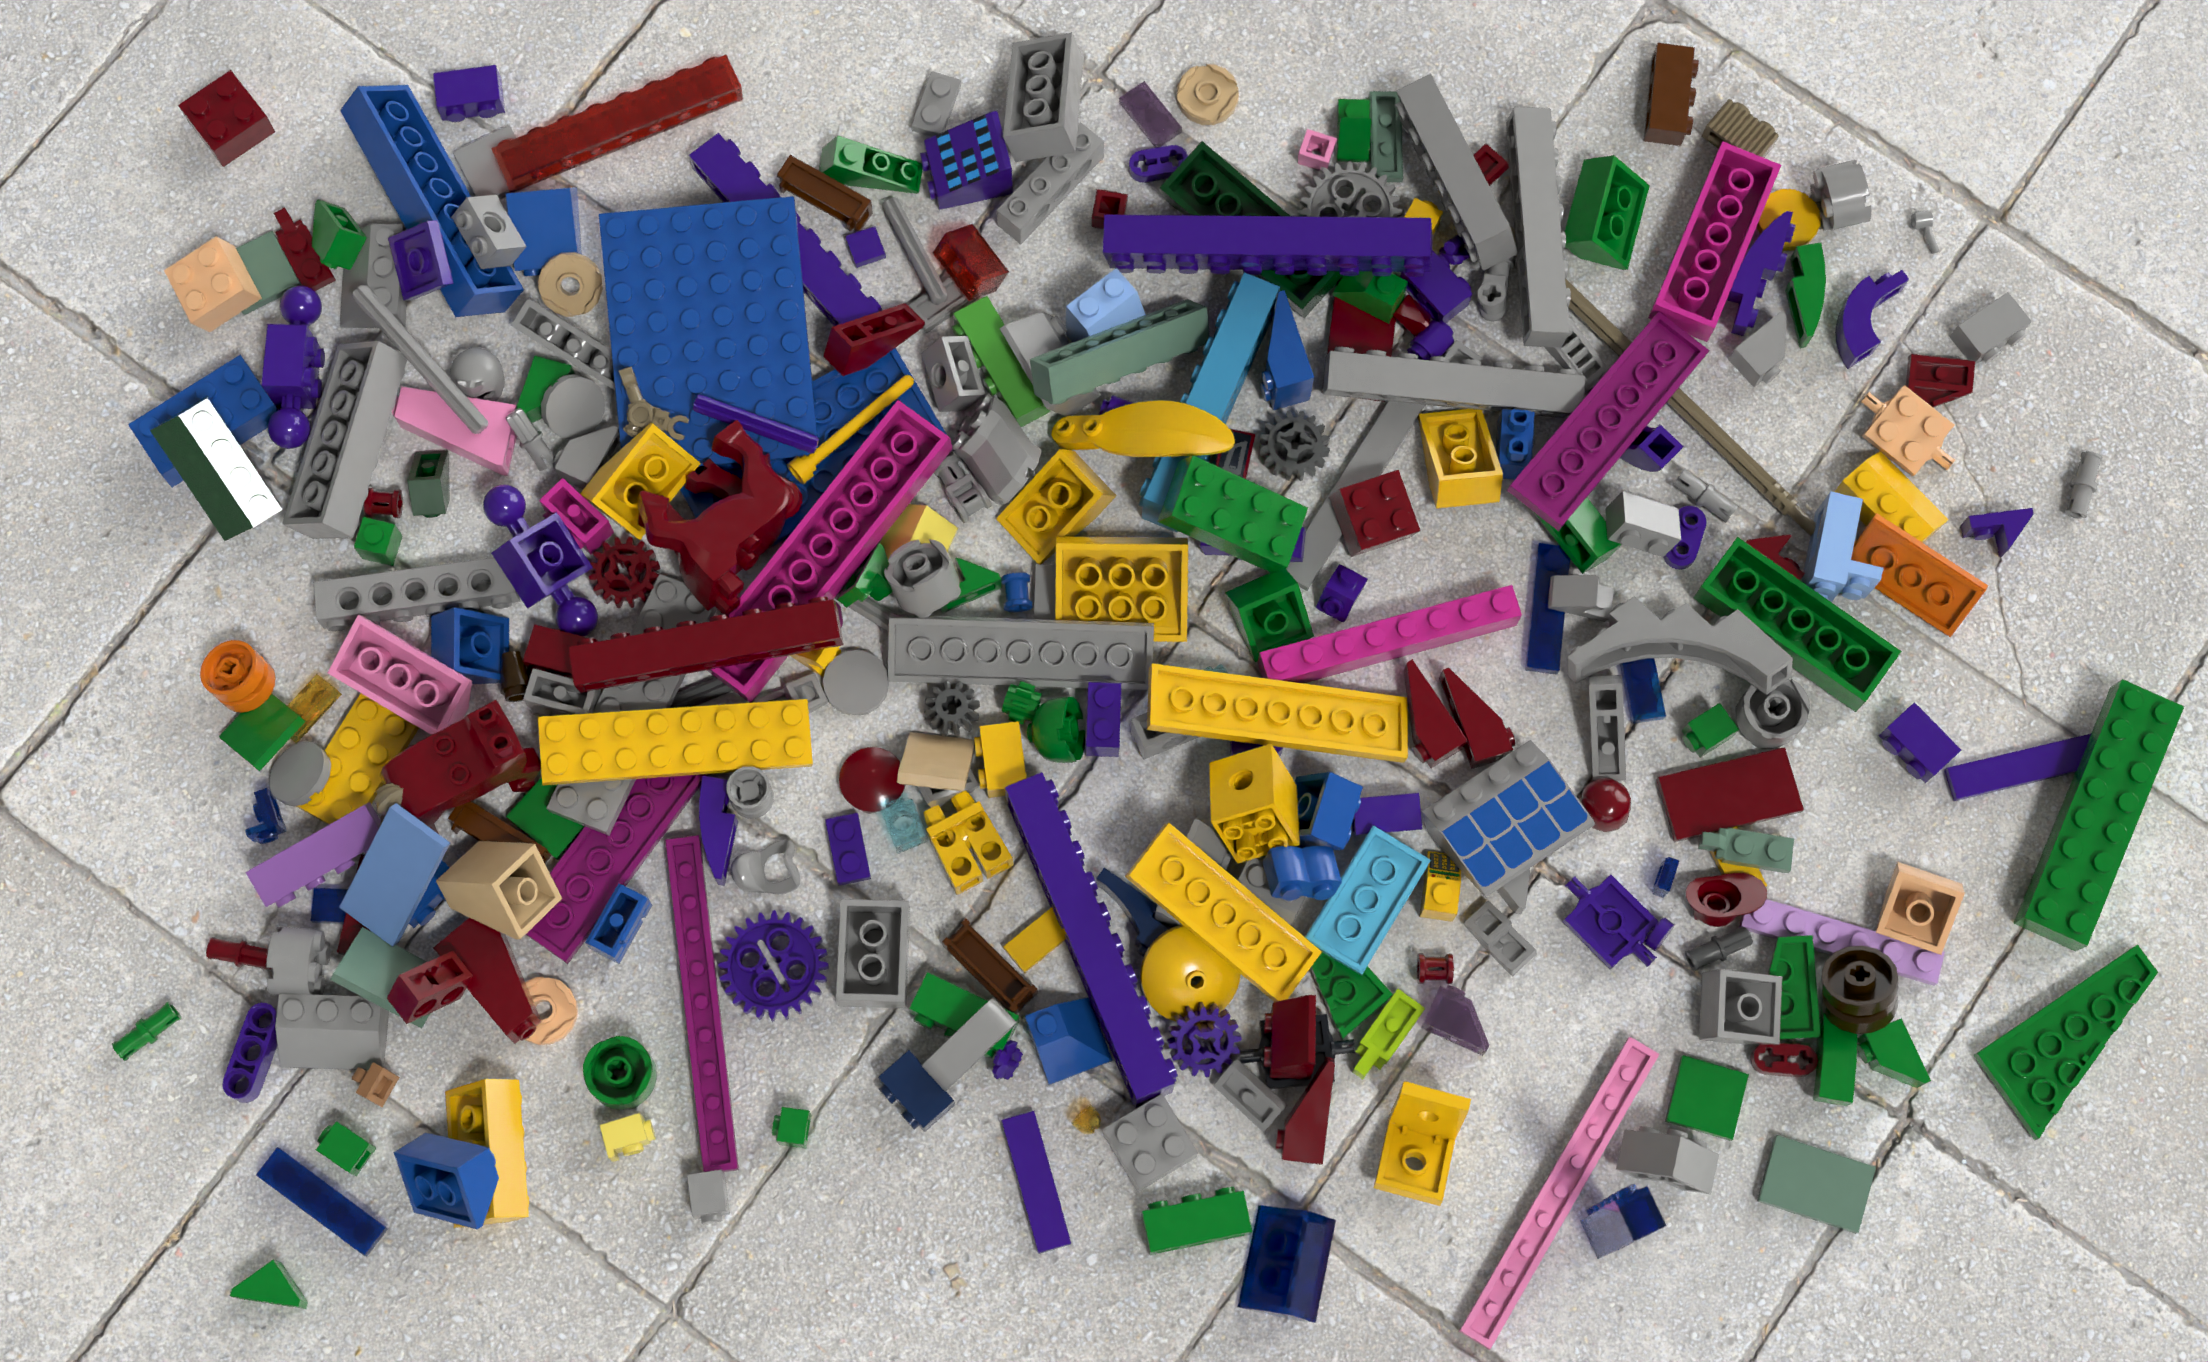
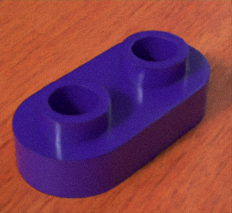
(1690, 538)

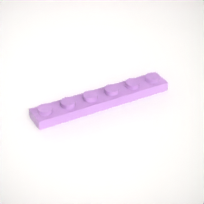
(1833, 935)

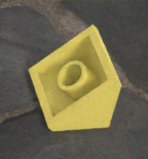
(920, 524)

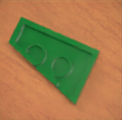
(1795, 963)
(1348, 994)

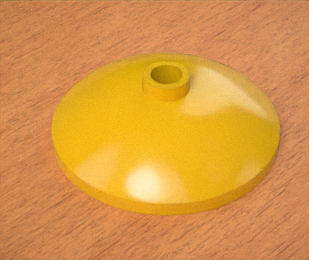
(1172, 964)

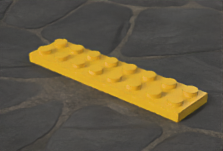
(1277, 713)
(674, 741)

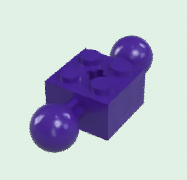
(293, 367)
(541, 560)

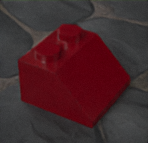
(1291, 1038)

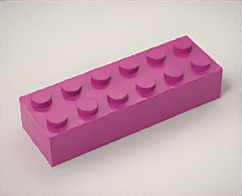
(1715, 240)

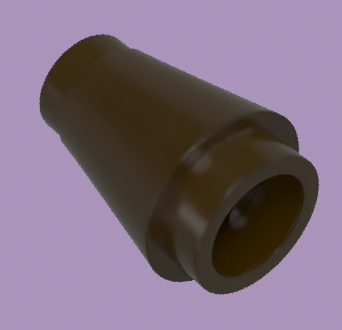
(513, 676)

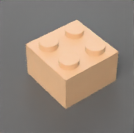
(212, 284)

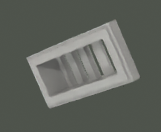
(1585, 349)

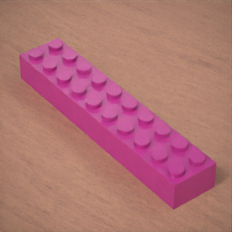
(842, 528)

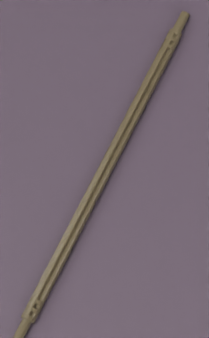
(1696, 417)

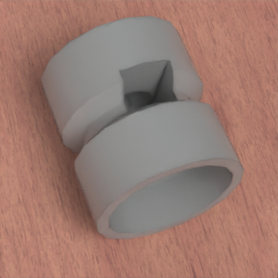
(750, 792)

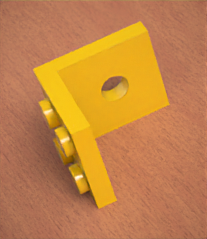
(1422, 1127)

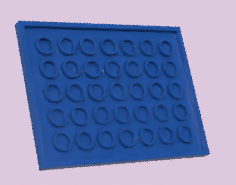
(710, 310)

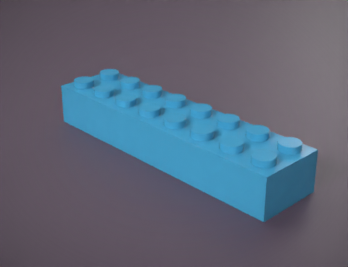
(1220, 375)

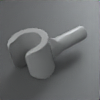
(1924, 221)

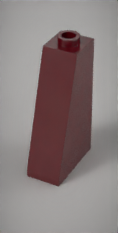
(496, 977)

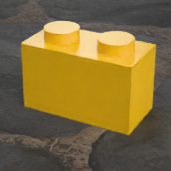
(1001, 756)

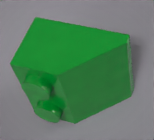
(1270, 612)

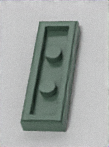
(1386, 136)

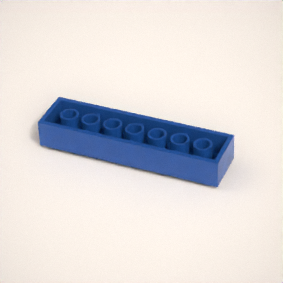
(425, 189)

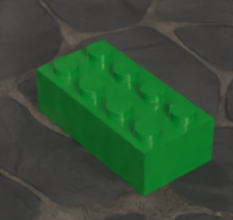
(1232, 514)

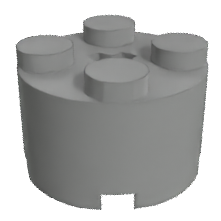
(1842, 195)
(922, 577)
(1768, 729)
(297, 961)

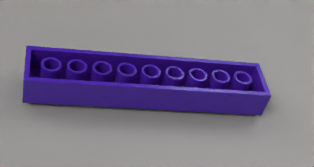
(1268, 244)
(1089, 941)

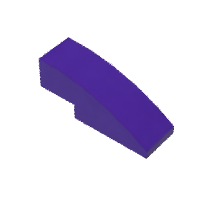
(716, 826)

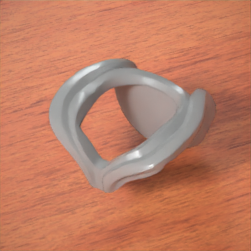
(749, 873)

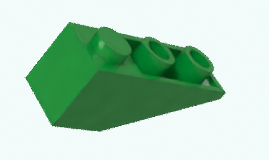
(869, 167)

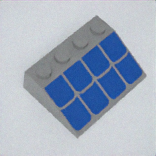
(1507, 818)

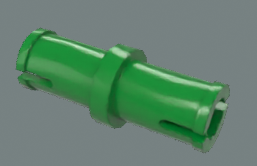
(146, 1031)

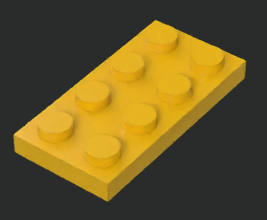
(357, 755)

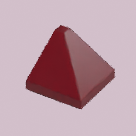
(1412, 315)

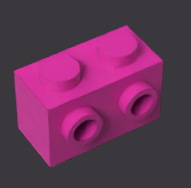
(582, 519)

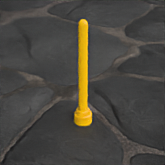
(804, 466)

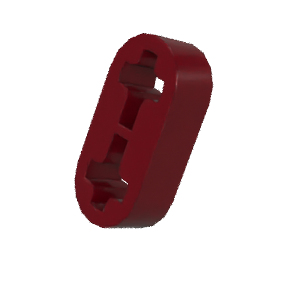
(1783, 1067)

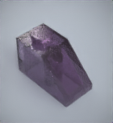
(1456, 1020)

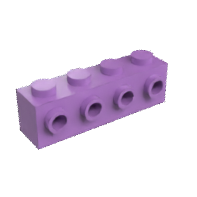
(315, 856)

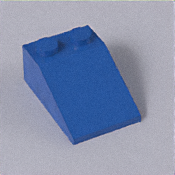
(1287, 371)

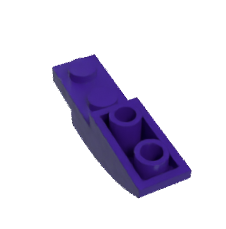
(1760, 262)

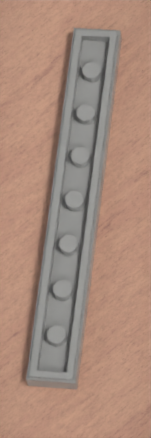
(1367, 463)

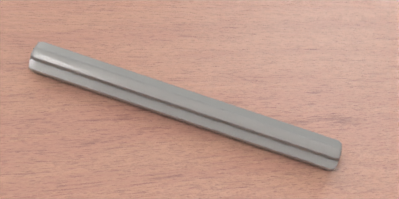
(420, 359)

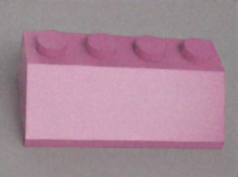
(401, 677)

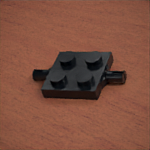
(1324, 1047)

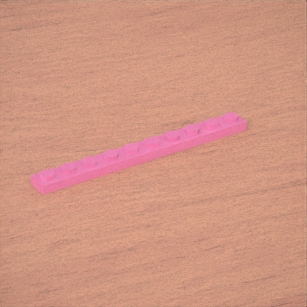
(1558, 1193)

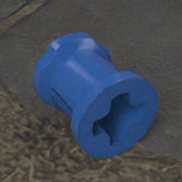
(1016, 592)

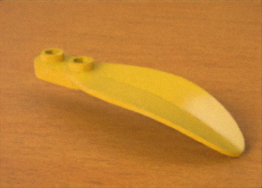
(1146, 431)

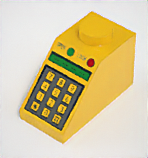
(1440, 888)

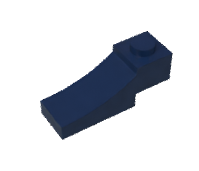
(1136, 906)

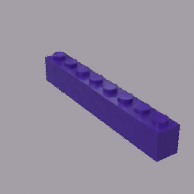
(824, 281)

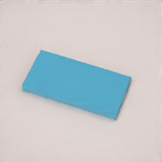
(1367, 900)

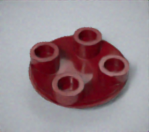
(870, 779)

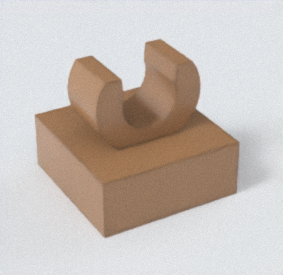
(375, 1084)

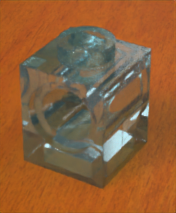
(908, 838)

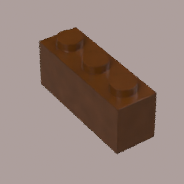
(1670, 94)

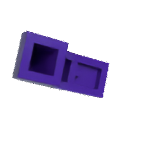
(1853, 327)
(1652, 449)

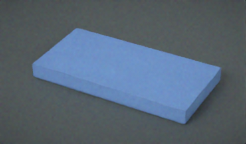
(394, 874)

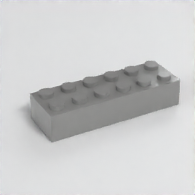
(1455, 173)
(345, 440)

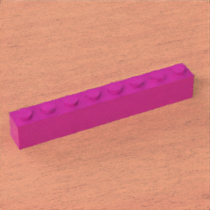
(1392, 637)

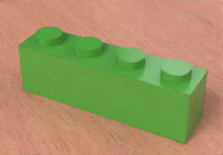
(997, 360)

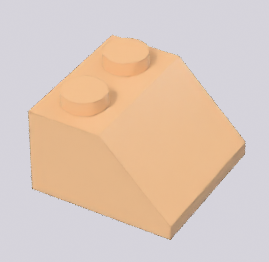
(1919, 908)

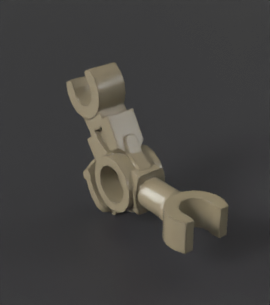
(642, 413)

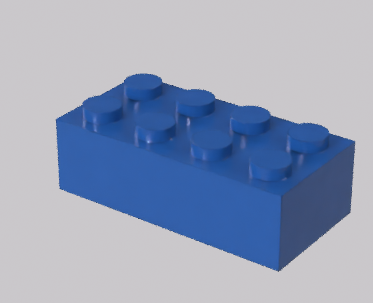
(233, 393)

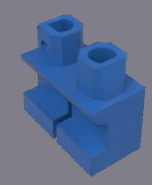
(1514, 441)

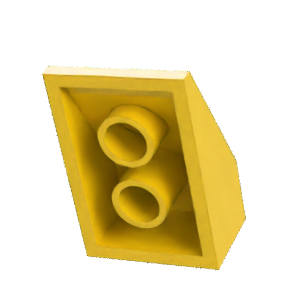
(1460, 458)
(647, 464)
(1055, 503)

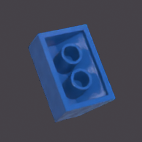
(448, 1178)

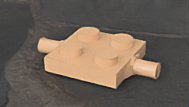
(1908, 430)

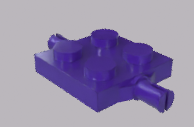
(1610, 921)

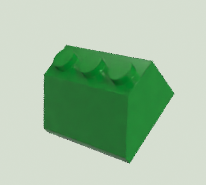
(1606, 212)

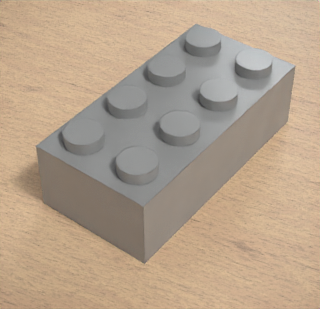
(1043, 97)

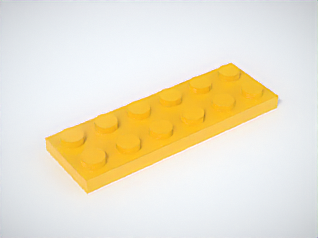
(1223, 913)

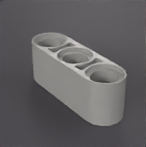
(969, 1044)

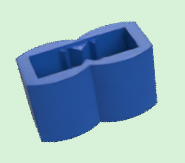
(1302, 872)

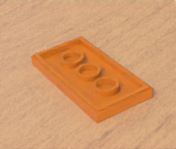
(1918, 575)

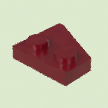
(1939, 378)

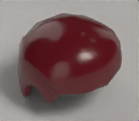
(1607, 804)

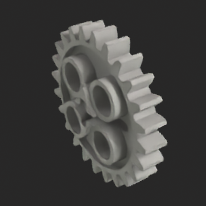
(1325, 200)

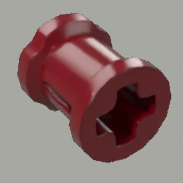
(394, 499)
(1445, 974)

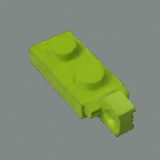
(1387, 1032)

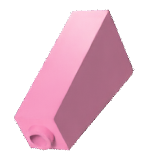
(432, 419)

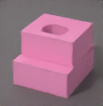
(1316, 142)

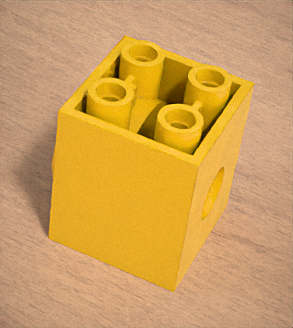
(1253, 803)

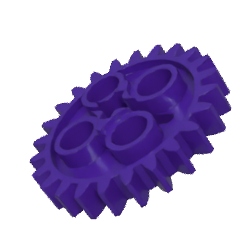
(747, 980)

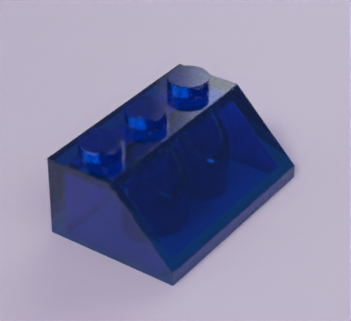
(1287, 1263)

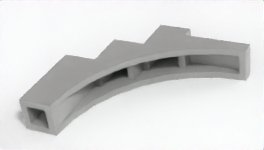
(1683, 634)

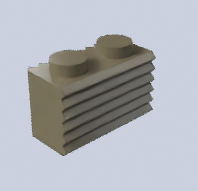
(1739, 128)

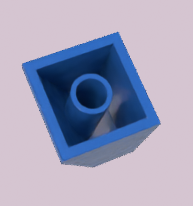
(547, 225)

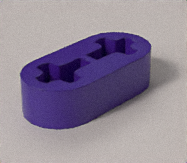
(1157, 161)

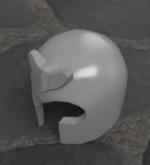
(477, 373)

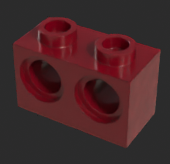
(429, 987)

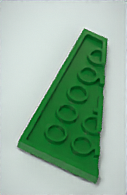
(2055, 1047)

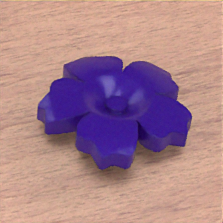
(1007, 1060)

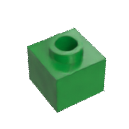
(792, 1127)

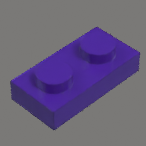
(848, 849)

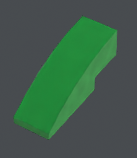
(1806, 290)
(1836, 1064)

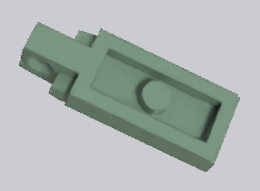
(1749, 849)

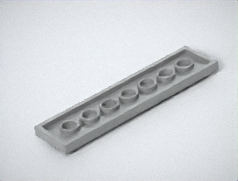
(1019, 650)
(600, 803)

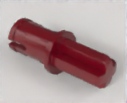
(237, 953)

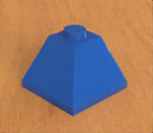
(1067, 1039)

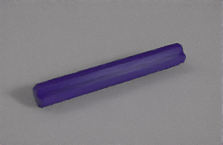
(756, 424)

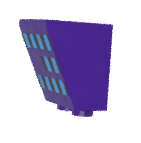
(968, 163)

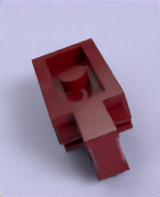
(297, 246)

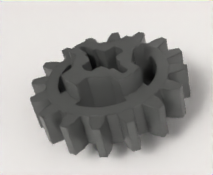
(1281, 442)

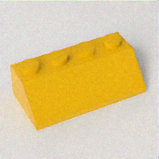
(491, 1117)

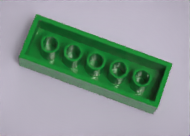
(1816, 633)

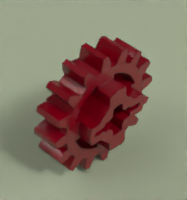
(615, 580)

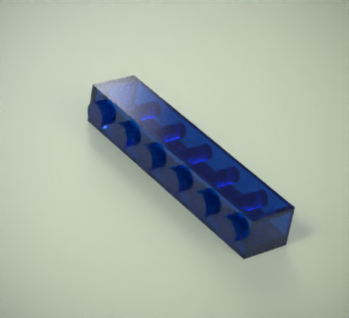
(1622, 1220)

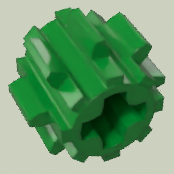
(1021, 702)

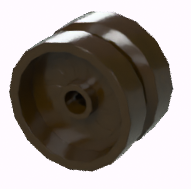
(1859, 989)

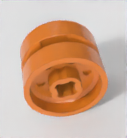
(237, 676)

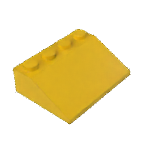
(1124, 582)

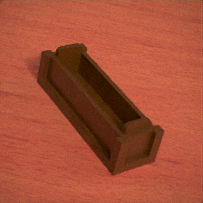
(825, 193)
(487, 827)
(990, 968)

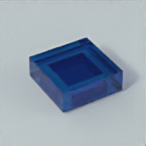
(1665, 877)
(326, 906)

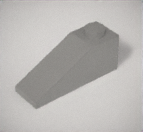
(1607, 727)

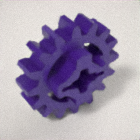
(1197, 1051)

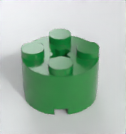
(614, 1054)

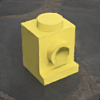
(627, 1135)

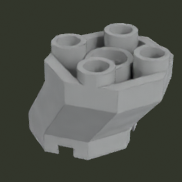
(996, 449)

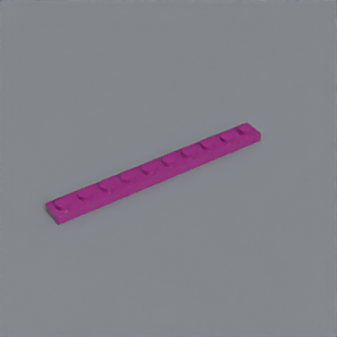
(702, 1004)

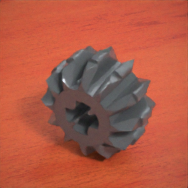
(964, 709)

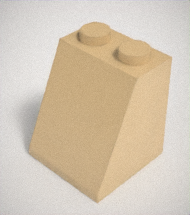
(501, 886)

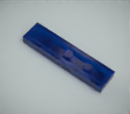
(1546, 624)
(322, 1201)

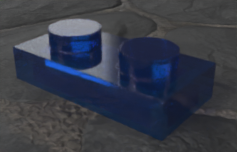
(1642, 690)

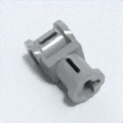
(1496, 290)
(962, 490)

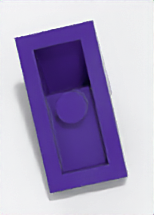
(2003, 525)

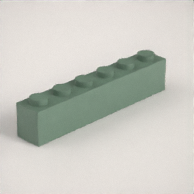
(1119, 351)

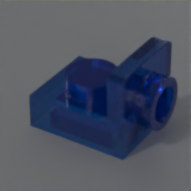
(269, 813)

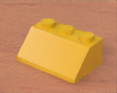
(1893, 497)

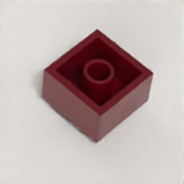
(226, 118)
(1374, 513)

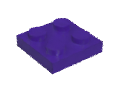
(420, 260)

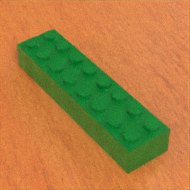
(2099, 815)

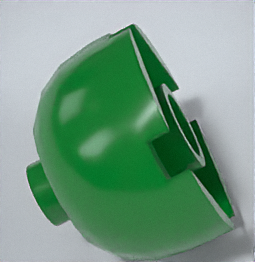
(1056, 730)

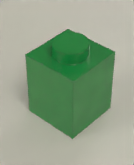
(378, 541)
(1709, 730)
(345, 1148)

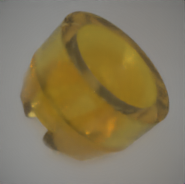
(1087, 1120)

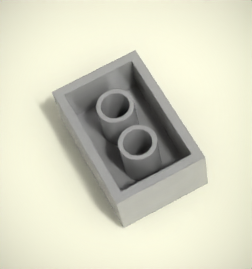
(873, 953)

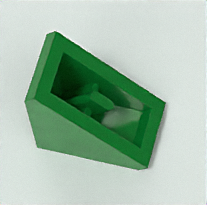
(272, 1286)

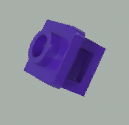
(1341, 593)

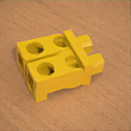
(960, 832)

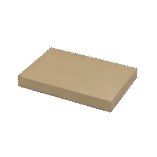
(936, 761)

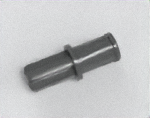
(1718, 948)

